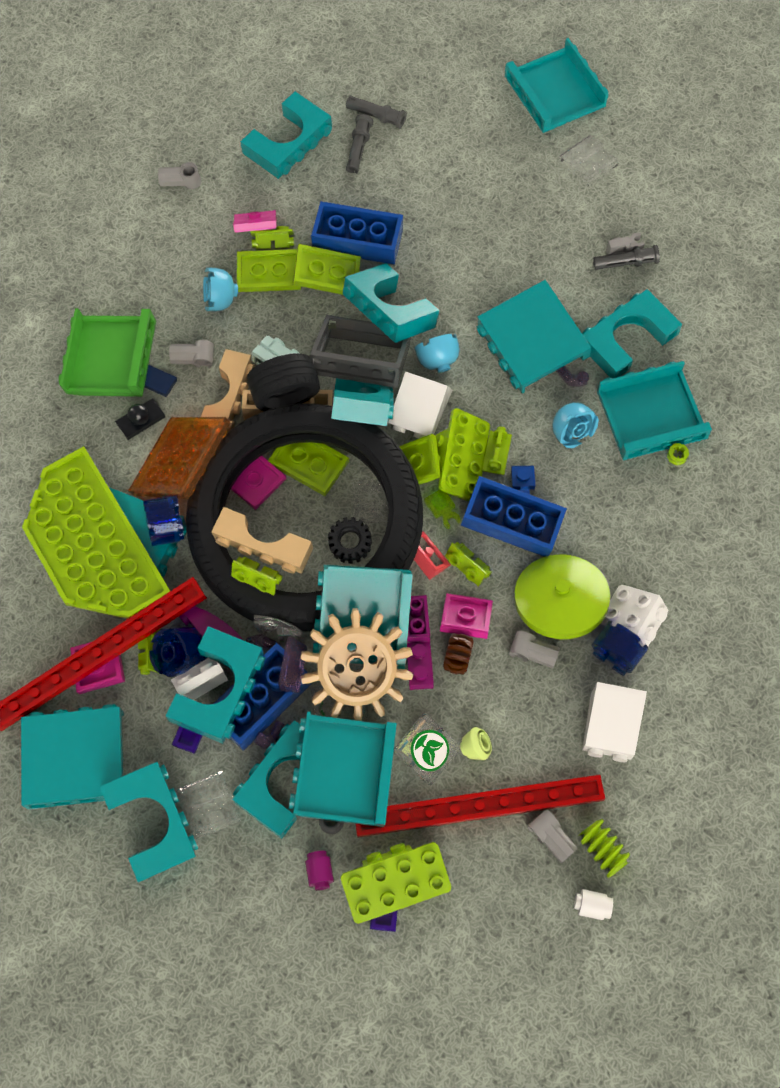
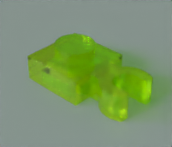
(441, 505)

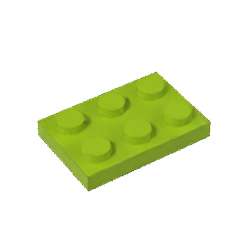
(323, 268)
(266, 270)
(310, 464)

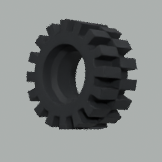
(344, 527)

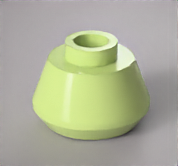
(476, 744)

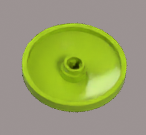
(562, 596)

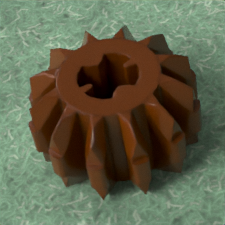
(458, 654)

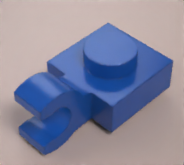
(523, 478)

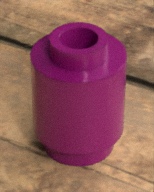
(319, 870)

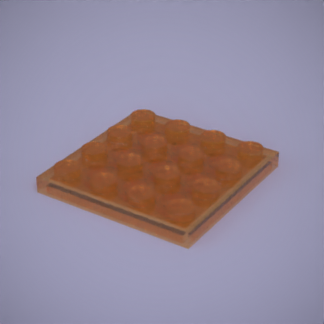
(180, 457)

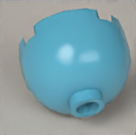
(218, 289)
(439, 352)
(574, 421)

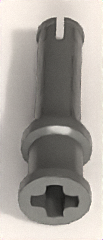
(383, 113)
(360, 137)
(636, 257)

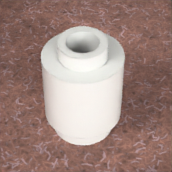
(593, 905)

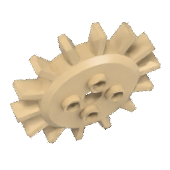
(343, 685)

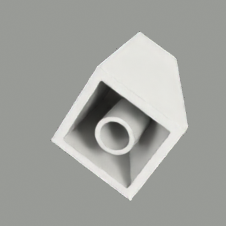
(419, 405)
(613, 721)

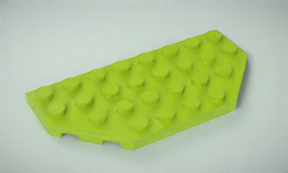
(89, 541)

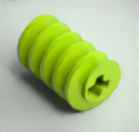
(605, 847)

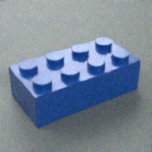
(358, 232)
(513, 517)
(264, 702)

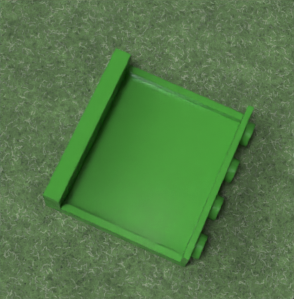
(107, 354)

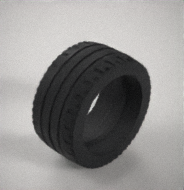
(283, 381)

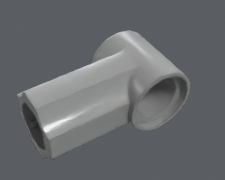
(186, 176)
(197, 354)
(529, 648)
(550, 833)

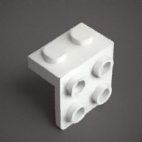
(637, 611)

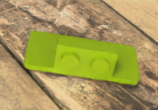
(462, 453)
(395, 880)

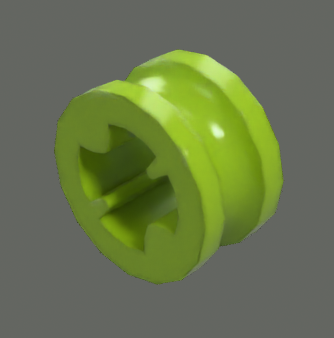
(679, 447)

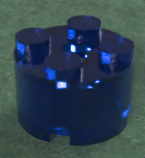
(163, 520)
(619, 647)
(175, 650)

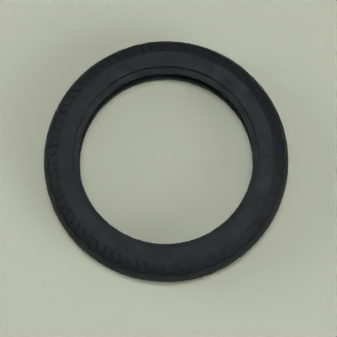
(276, 429)

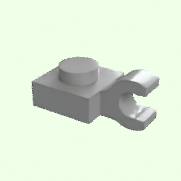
(624, 244)

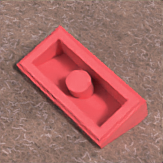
(424, 562)

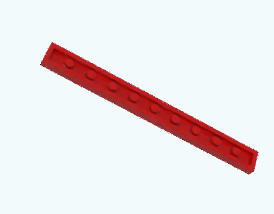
(100, 652)
(488, 805)

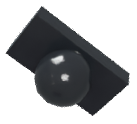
(140, 418)

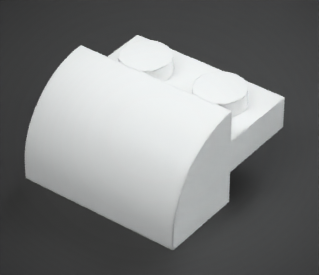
(199, 679)

